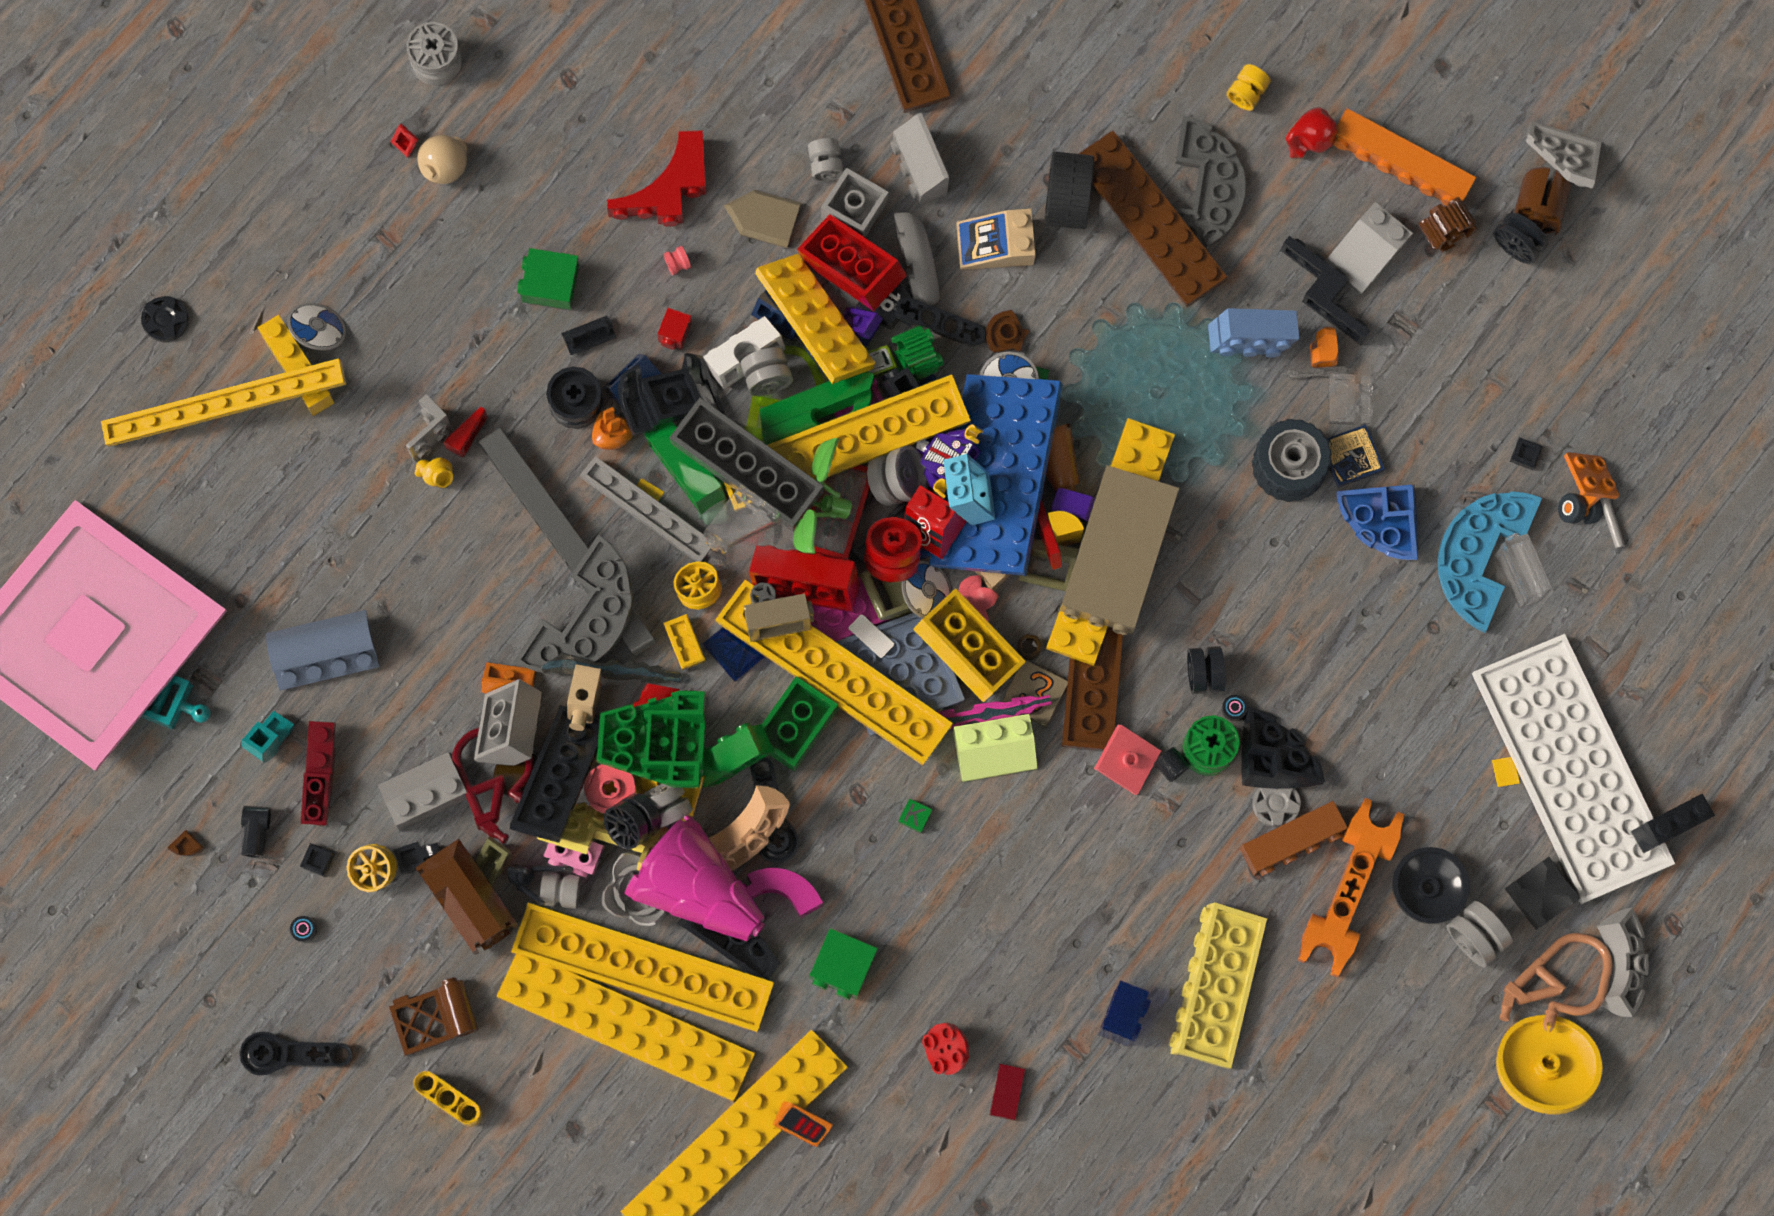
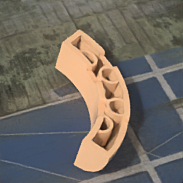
(751, 829)

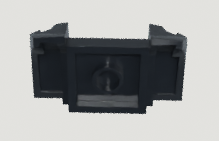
(665, 396)

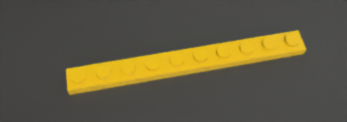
(223, 402)

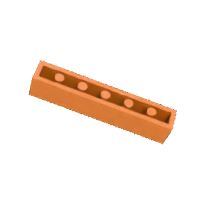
(1402, 158)

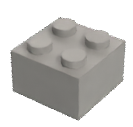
(855, 202)

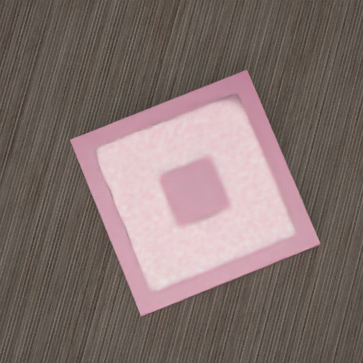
(94, 633)

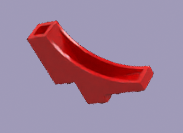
(664, 196)

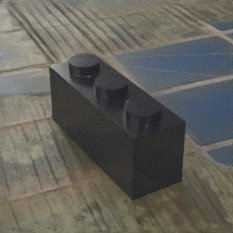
(1672, 823)

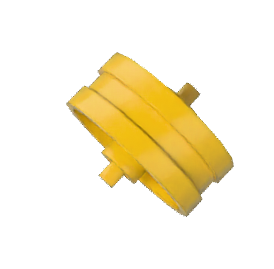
(691, 574)
(371, 867)

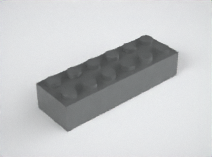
(744, 460)

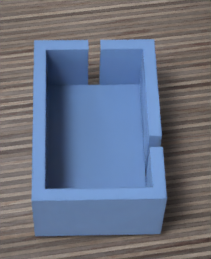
(1253, 332)

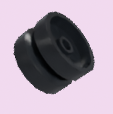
(574, 383)

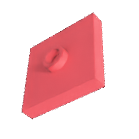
(1127, 759)

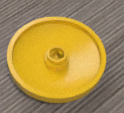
(1549, 1069)

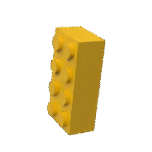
(969, 645)

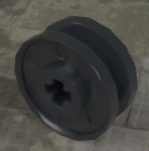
(1520, 238)

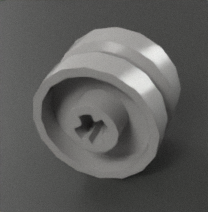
(896, 476)
(1479, 934)

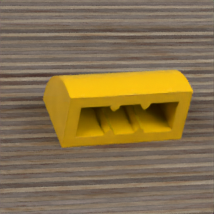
(1066, 527)

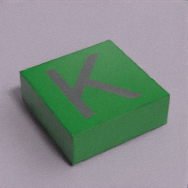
(915, 816)

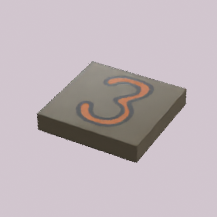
(1037, 682)

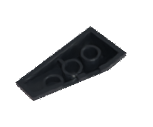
(749, 955)

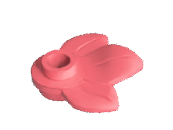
(979, 597)

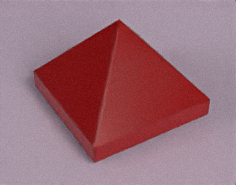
(404, 140)

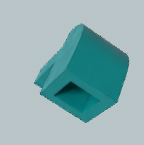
(265, 738)

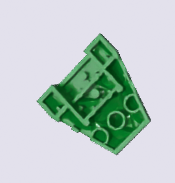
(657, 739)

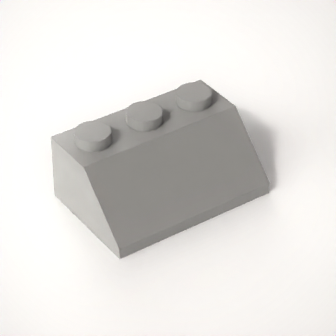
(920, 160)
(508, 724)
(423, 791)

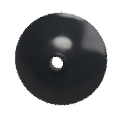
(1445, 876)

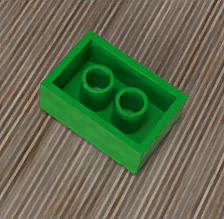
(797, 722)

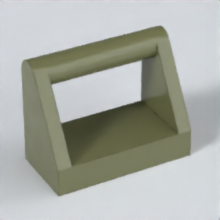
(1068, 555)
(894, 592)

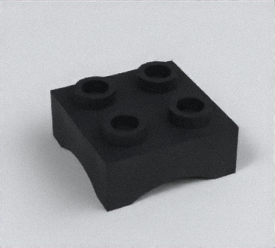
(1542, 893)

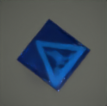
(732, 653)

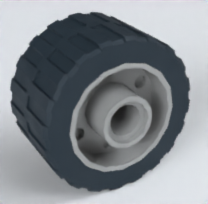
(1287, 442)

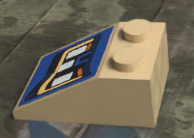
(996, 240)

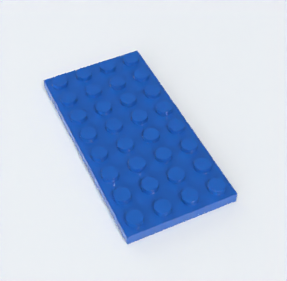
(1015, 451)

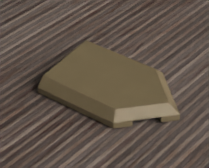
(764, 217)

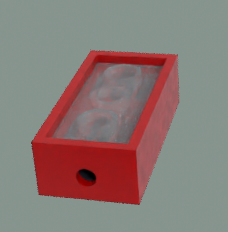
(835, 535)

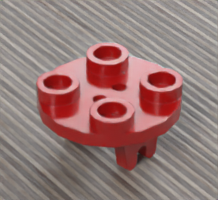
(940, 1039)

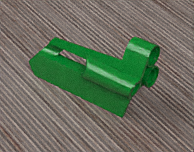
(805, 408)

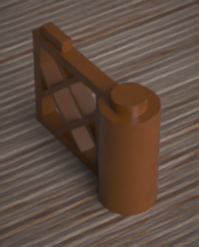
(454, 1010)

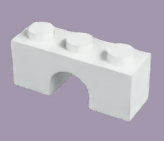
(725, 360)

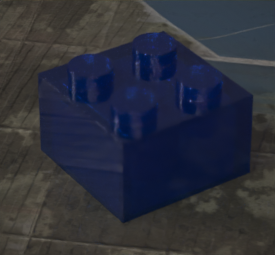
(1124, 1012)

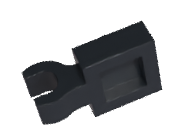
(413, 855)

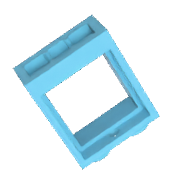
(965, 485)

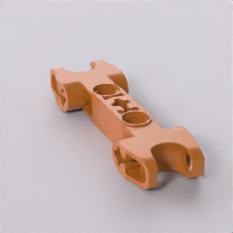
(1333, 930)

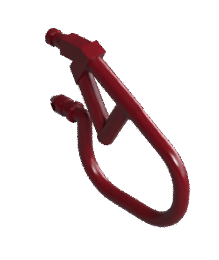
(487, 821)

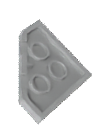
(1567, 152)

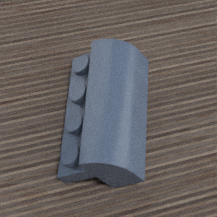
(322, 650)

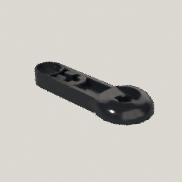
(786, 830)
(286, 1054)

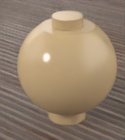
(442, 159)

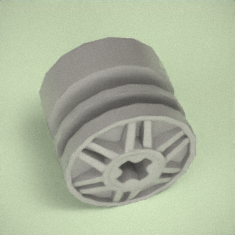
(431, 65)

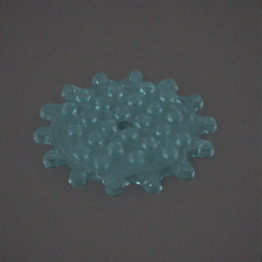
(1162, 356)

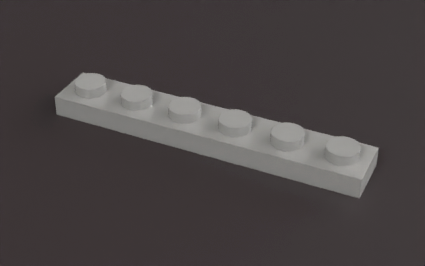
(646, 509)

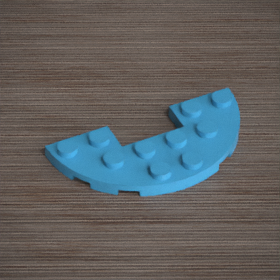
(1468, 547)

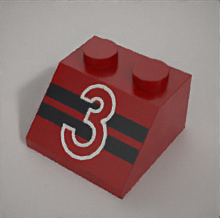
(935, 521)

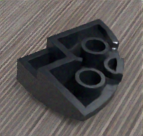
(1276, 755)

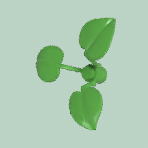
(832, 505)

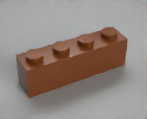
(1294, 838)

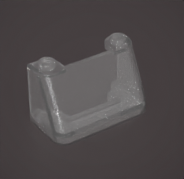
(740, 527)

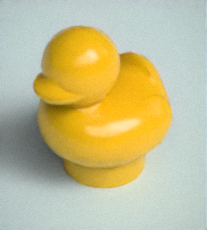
(435, 472)

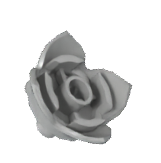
(621, 905)

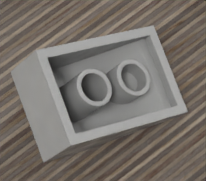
(1369, 247)

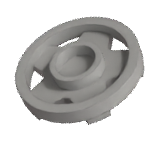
(1276, 804)

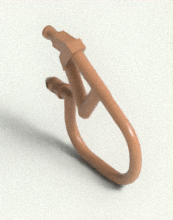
(1513, 991)

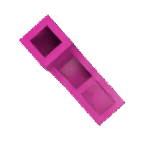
(787, 884)

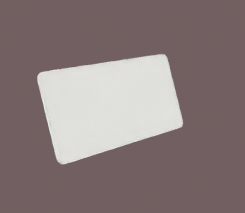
(871, 636)

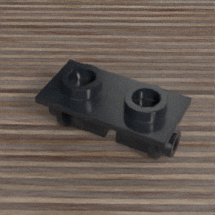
(589, 335)

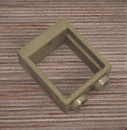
(778, 617)

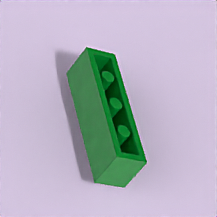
(694, 480)

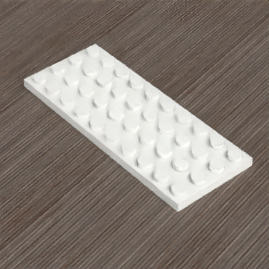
(1571, 767)

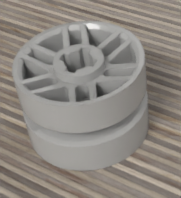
(766, 371)
(669, 803)

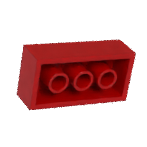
(851, 262)
(822, 579)

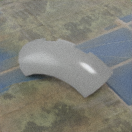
(917, 254)
(1629, 964)

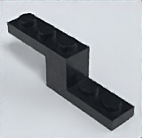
(1325, 289)

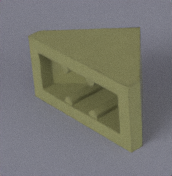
(493, 859)

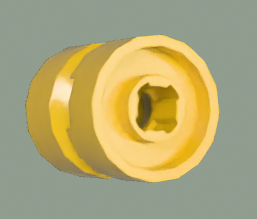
(1248, 88)

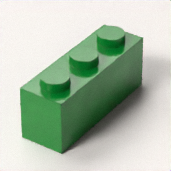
(735, 754)

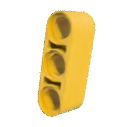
(439, 1089)

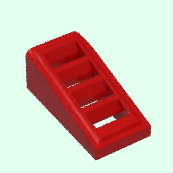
(465, 434)

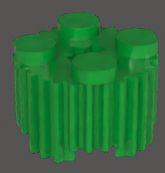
(917, 352)

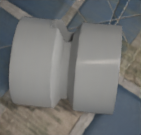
(825, 159)
(561, 890)

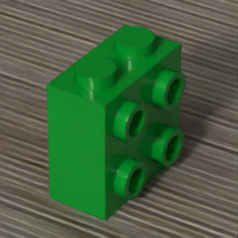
(548, 278)
(842, 964)

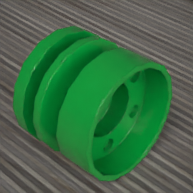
(1200, 756)

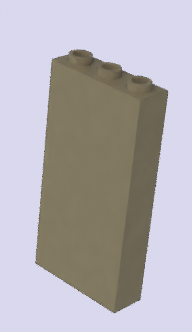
(1119, 550)

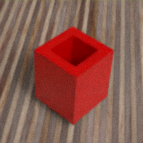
(674, 329)

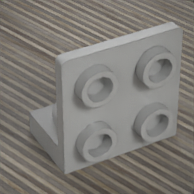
(436, 431)

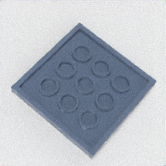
(910, 664)

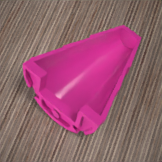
(695, 883)

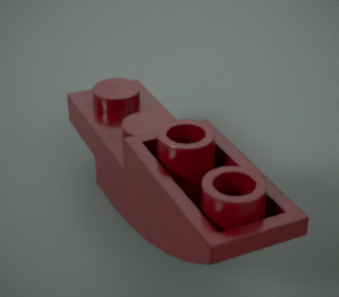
(318, 773)

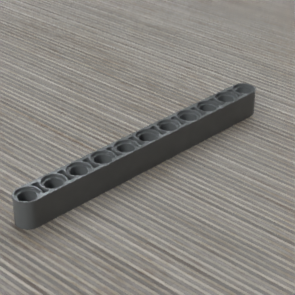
(551, 522)

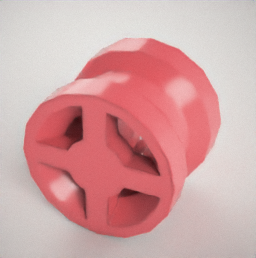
(677, 260)

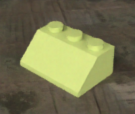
(995, 747)

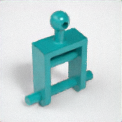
(179, 705)

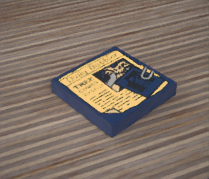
(1353, 456)

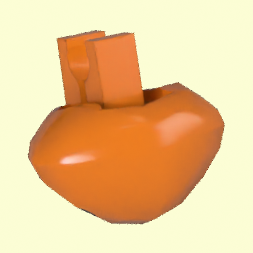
(610, 431)

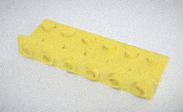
(1218, 985)

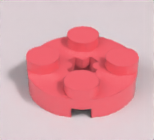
(603, 775)

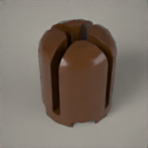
(1552, 210)

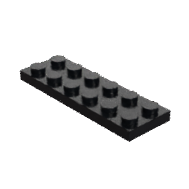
(556, 779)

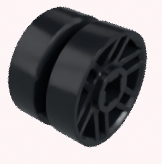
(1206, 670)
(632, 821)

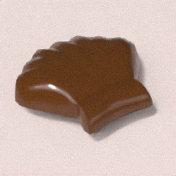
(1005, 332)

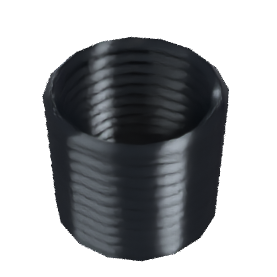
(1172, 764)

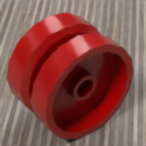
(893, 549)

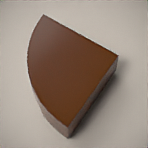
(185, 845)

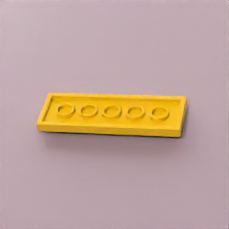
(815, 318)

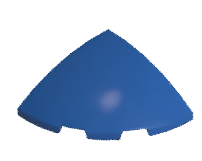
(1383, 518)

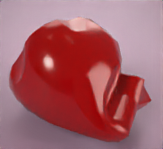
(1311, 132)

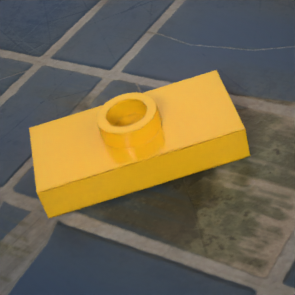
(684, 642)

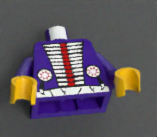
(945, 447)

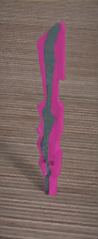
(996, 710)

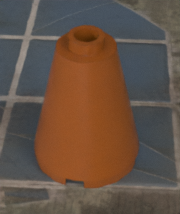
(1062, 463)

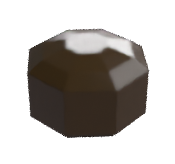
(1029, 646)

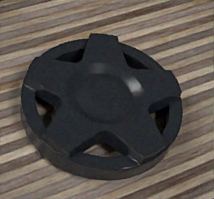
(164, 318)

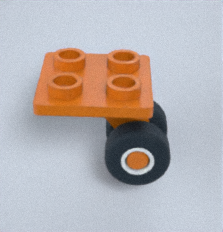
(1593, 483)

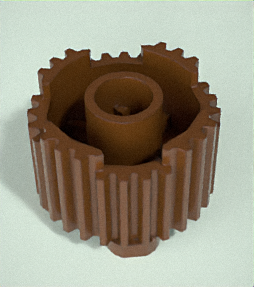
(1448, 225)

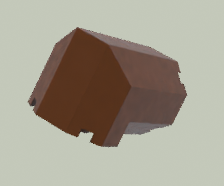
(467, 897)

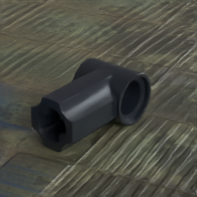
(255, 823)

